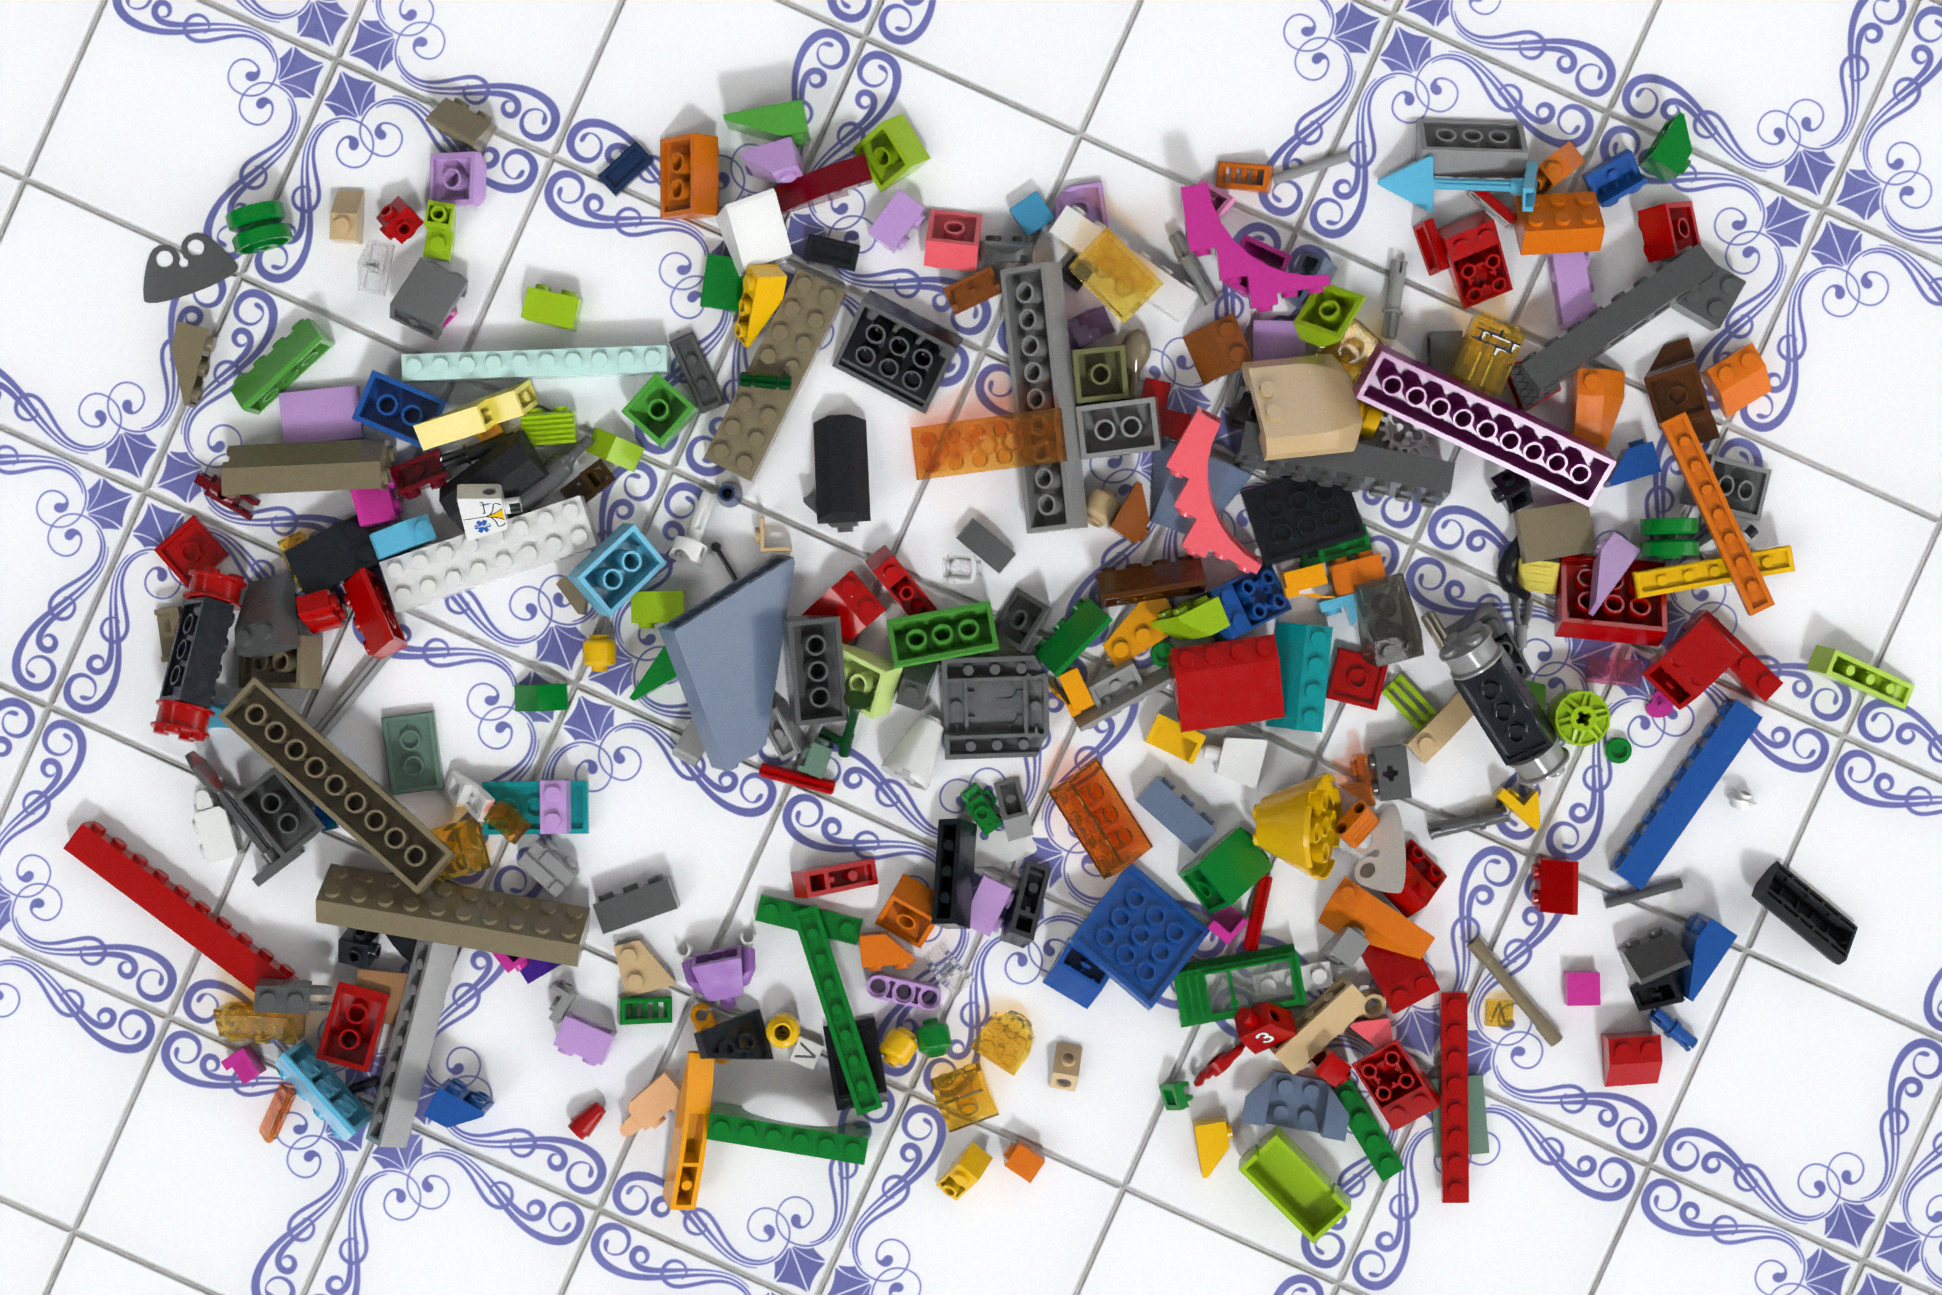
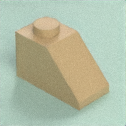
(347, 217)

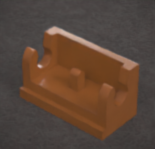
(972, 290)

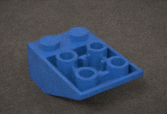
(1249, 602)

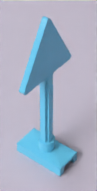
(1417, 184)

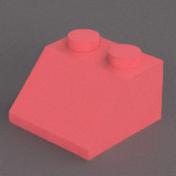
(952, 240)

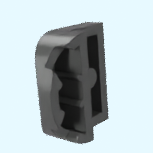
(1017, 250)

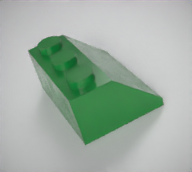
(1072, 636)

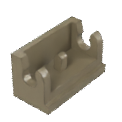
(167, 625)

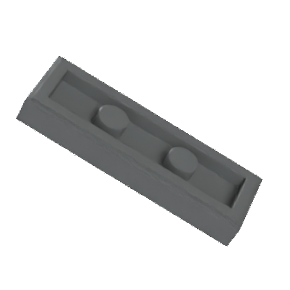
(697, 372)

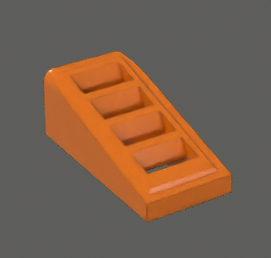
(1243, 186)

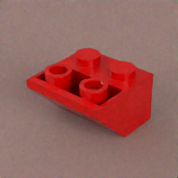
(1421, 881)

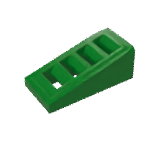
(633, 1000)

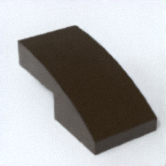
(589, 482)

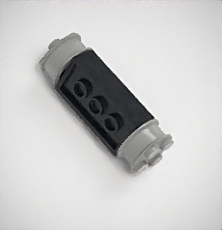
(1504, 705)

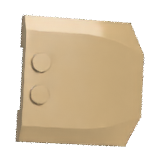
(1303, 406)

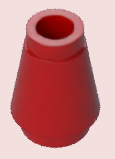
(587, 1120)

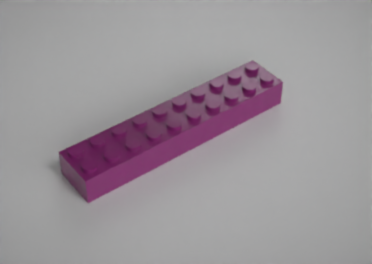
(1483, 425)

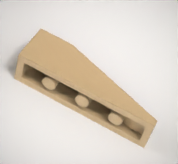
(1439, 728)

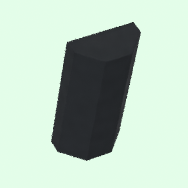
(510, 464)
(841, 469)
(1805, 912)

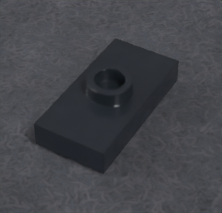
(832, 252)

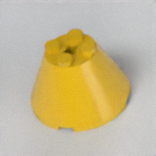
(1300, 825)

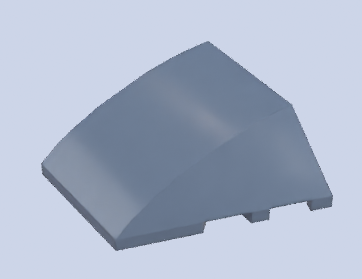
(1224, 484)

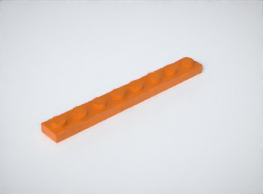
(1716, 513)

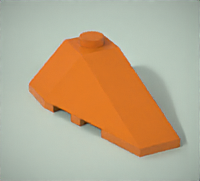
(1382, 925)

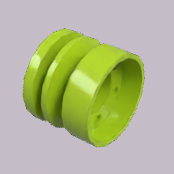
(1564, 712)

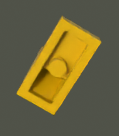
(1526, 810)

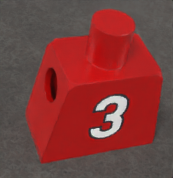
(1264, 1026)

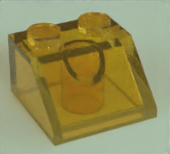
(468, 843)
(964, 1096)

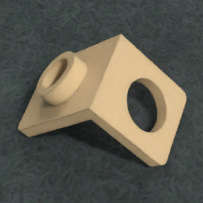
(760, 537)
(1066, 1066)

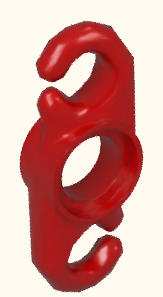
(1219, 1064)

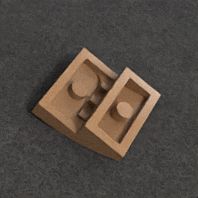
(385, 982)

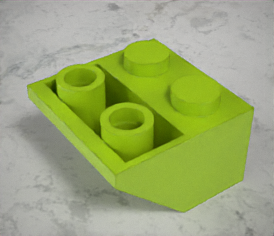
(1192, 618)

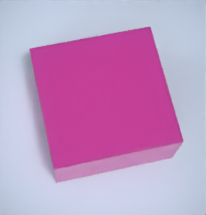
(1582, 988)

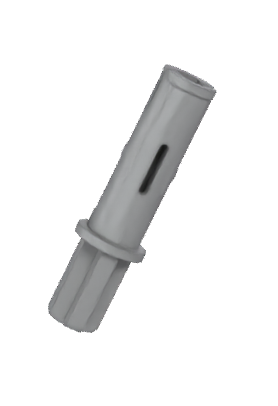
(1193, 269)
(1394, 299)

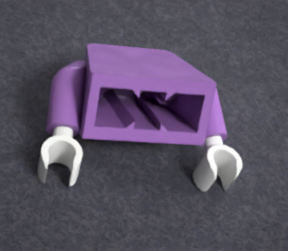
(720, 972)

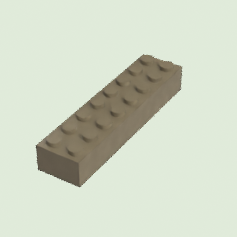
(785, 350)

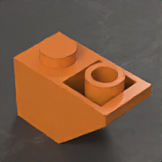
(1558, 167)
(882, 950)

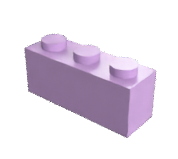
(1571, 287)

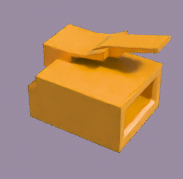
(1303, 579)
(1075, 691)

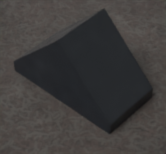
(1657, 993)

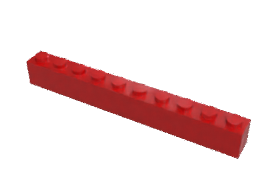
(174, 906)

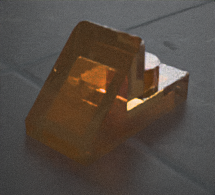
(1361, 787)

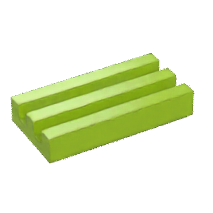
(1423, 717)

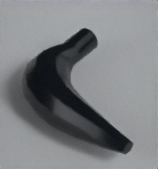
(1506, 572)

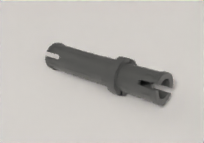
(1468, 822)

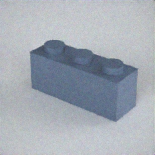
(1176, 813)

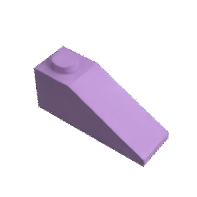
(1608, 568)

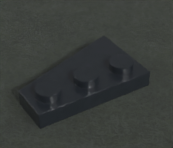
(735, 1039)

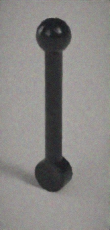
(716, 547)

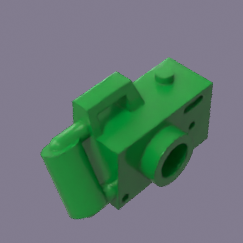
(980, 809)

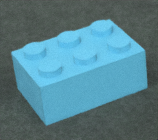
(616, 569)

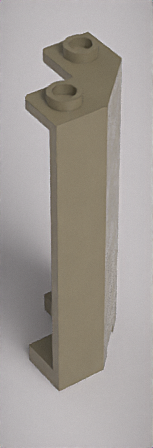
(307, 467)

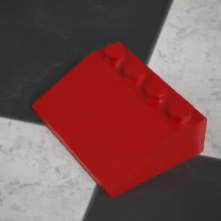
(1621, 615)
(1226, 683)

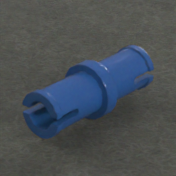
(1672, 1028)

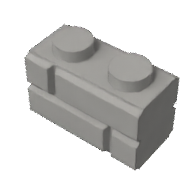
(548, 866)

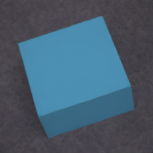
(1031, 214)

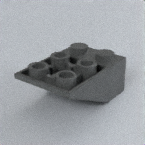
(1489, 615)

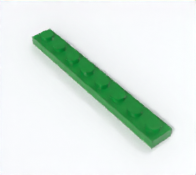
(837, 1010)

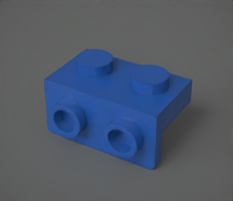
(1614, 178)

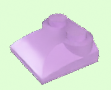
(458, 178)

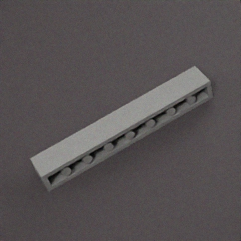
(411, 1044)

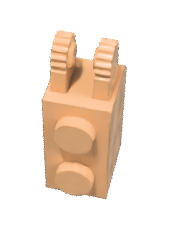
(652, 1104)

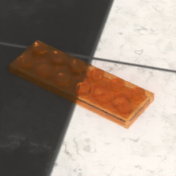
(989, 444)

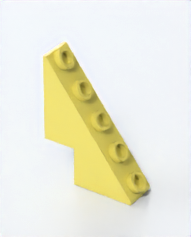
(477, 415)

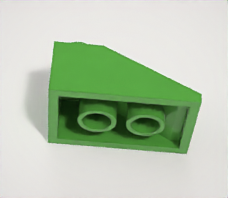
(772, 122)

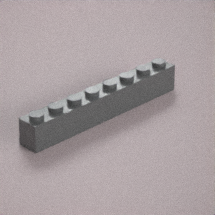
(1619, 319)

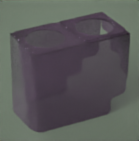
(1090, 326)

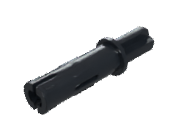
(471, 453)

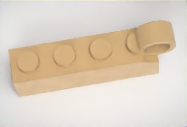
(1325, 1020)

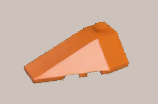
(1595, 403)

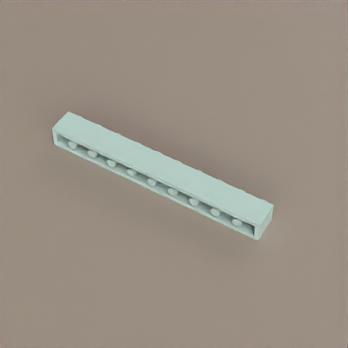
(535, 364)

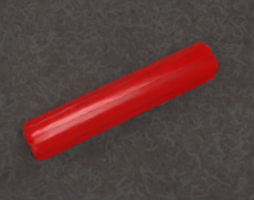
(797, 778)
(1257, 913)

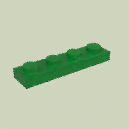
(1368, 1132)

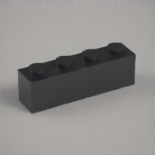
(954, 873)

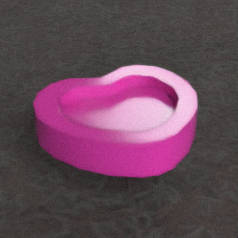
(1658, 706)

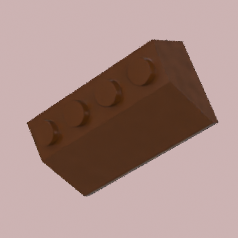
(1150, 582)

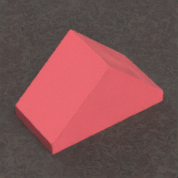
(1375, 1030)

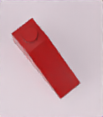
(834, 878)

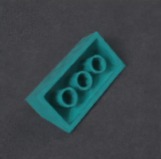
(1304, 674)

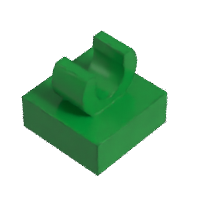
(1174, 1095)

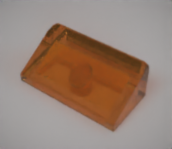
(277, 1113)

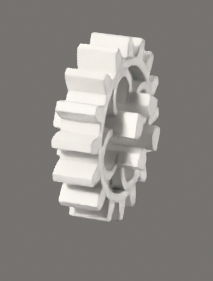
(1407, 442)

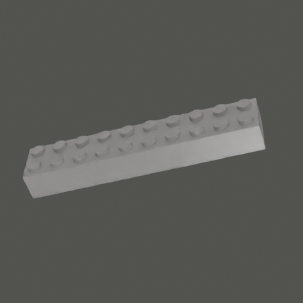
(1044, 381)

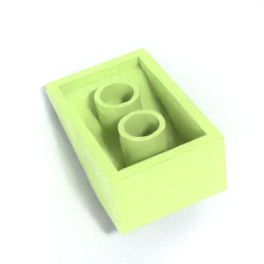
(873, 676)

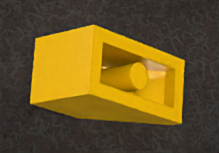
(1211, 1142)

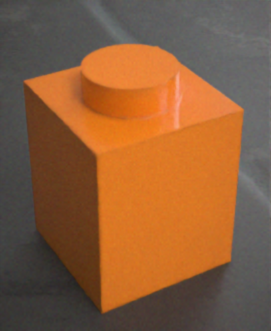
(1023, 1160)

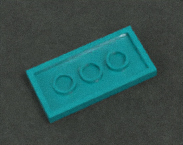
(526, 799)

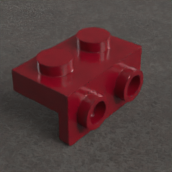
(420, 474)

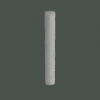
(1311, 167)

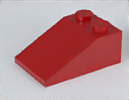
(851, 602)
(1399, 977)
(354, 1027)

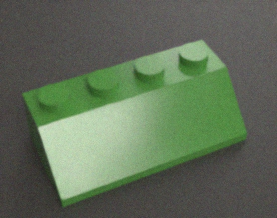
(281, 366)
(942, 634)

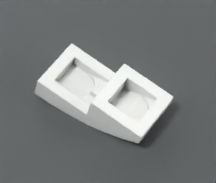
(468, 794)

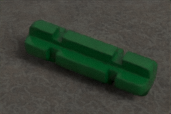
(764, 380)

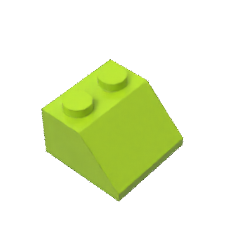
(892, 152)
(1327, 315)

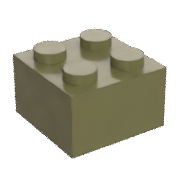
(1099, 373)

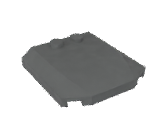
(994, 706)

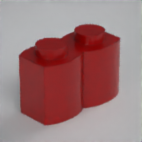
(321, 611)

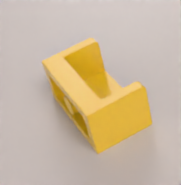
(1166, 735)

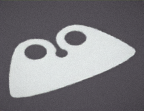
(997, 847)
(1391, 863)

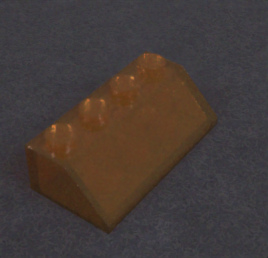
(1100, 819)

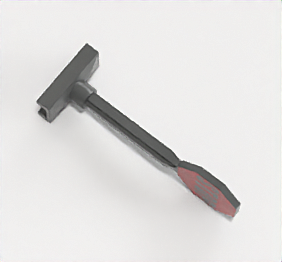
(211, 780)

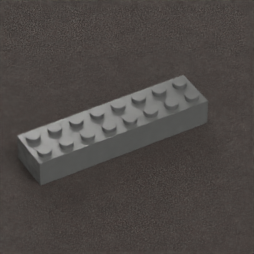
(1364, 469)

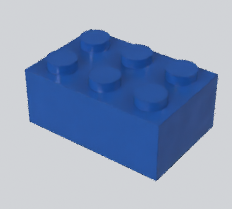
(396, 407)

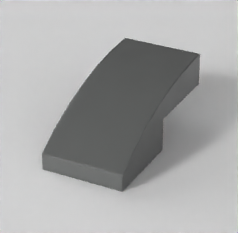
(986, 545)

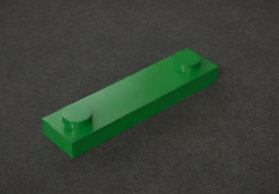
(837, 925)

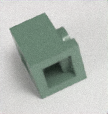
(816, 757)

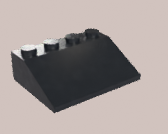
(897, 351)

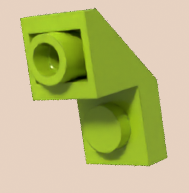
(441, 231)

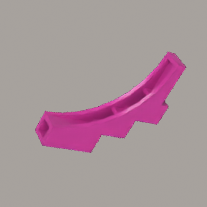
(1263, 282)

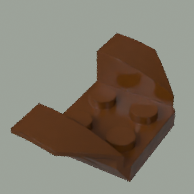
(1677, 387)

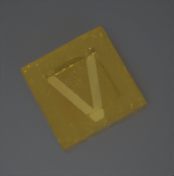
(1498, 1013)

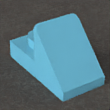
(1333, 606)

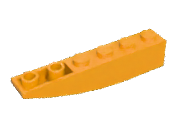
(689, 1134)

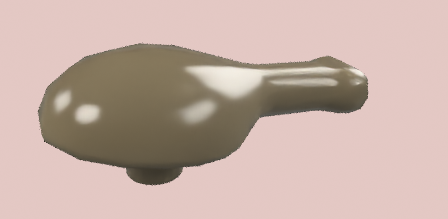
(1137, 354)

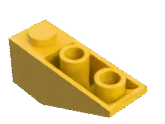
(761, 296)

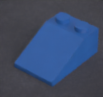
(1705, 945)

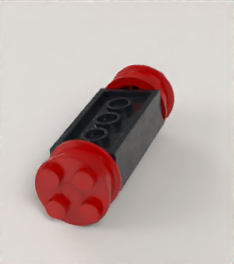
(197, 654)

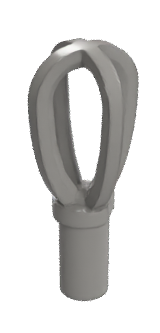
(1521, 634)

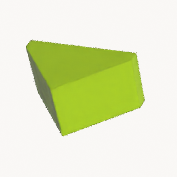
(615, 449)

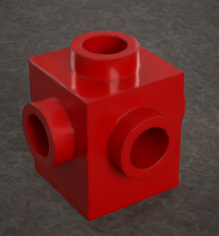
(399, 220)

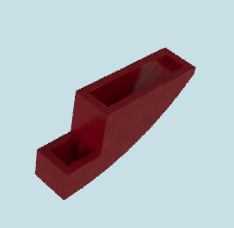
(823, 184)

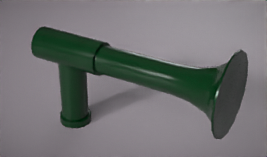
(856, 701)

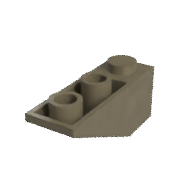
(191, 353)

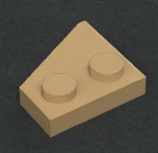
(640, 969)

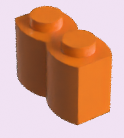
(1347, 573)

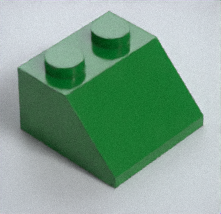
(1669, 150)

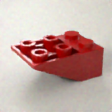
(1475, 258)
(1691, 663)
(1397, 1084)

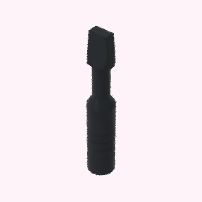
(364, 1084)

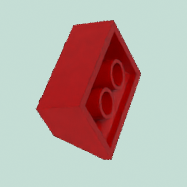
(373, 614)

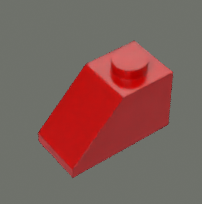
(1330, 1067)

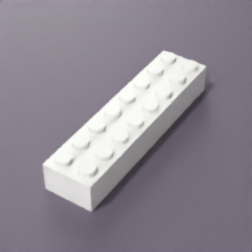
(466, 565)

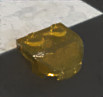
(1005, 1040)

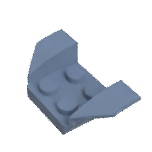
(1298, 1104)

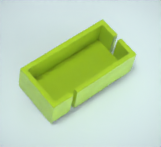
(1294, 1184)

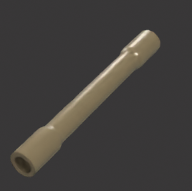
(1541, 1023)

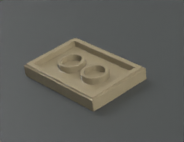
(1554, 531)

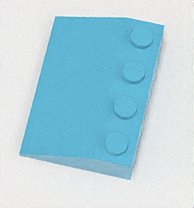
(323, 1090)

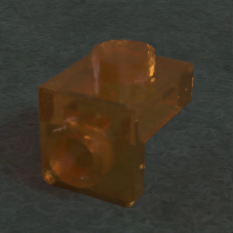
(507, 821)

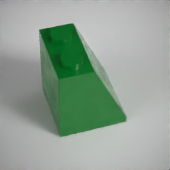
(1226, 870)

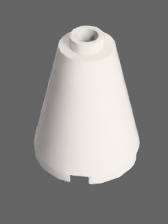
(916, 753)

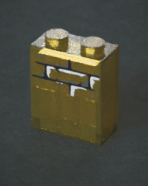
(1487, 354)

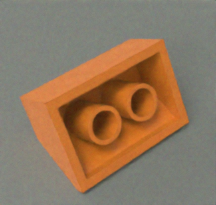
(689, 177)

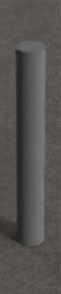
(1645, 893)

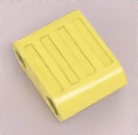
(1538, 576)

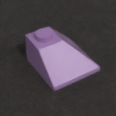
(775, 161)

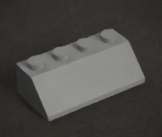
(1473, 147)

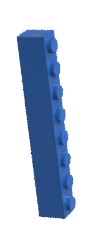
(1685, 793)

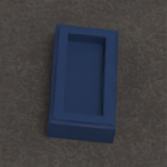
(626, 168)

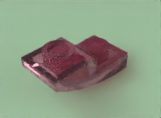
(1614, 671)

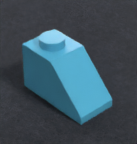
(403, 537)

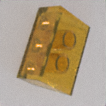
(1115, 275)
(240, 1021)

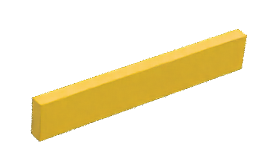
(1706, 572)

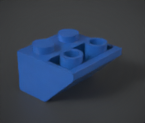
(1075, 976)
(457, 1104)

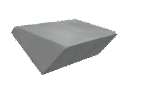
(784, 735)

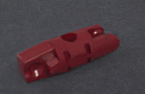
(213, 490)

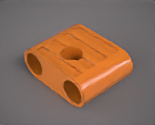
(1356, 824)

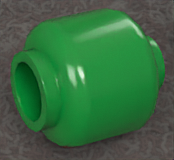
(933, 1038)

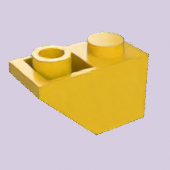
(964, 1171)

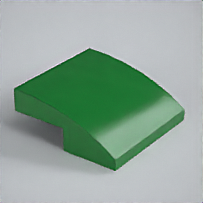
(721, 284)

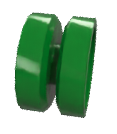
(259, 227)
(1669, 537)

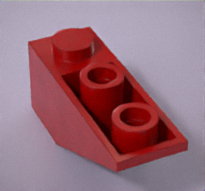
(899, 582)

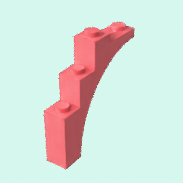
(1194, 499)

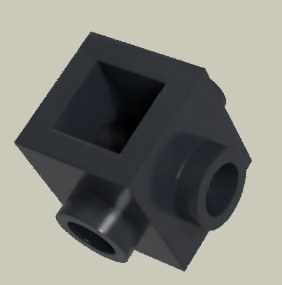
(1510, 484)
(358, 947)

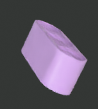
(894, 981)

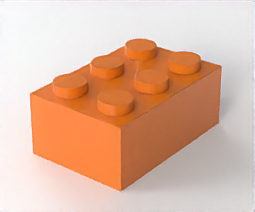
(1559, 224)

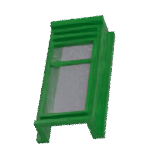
(1223, 984)

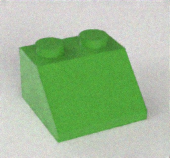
(660, 410)

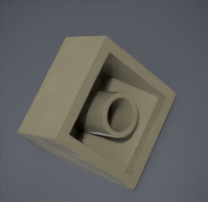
(462, 125)

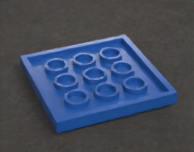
(1139, 936)

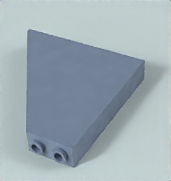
(730, 660)

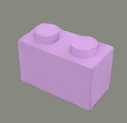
(897, 221)
(555, 806)
(988, 904)
(584, 1039)

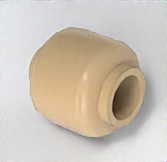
(1101, 507)

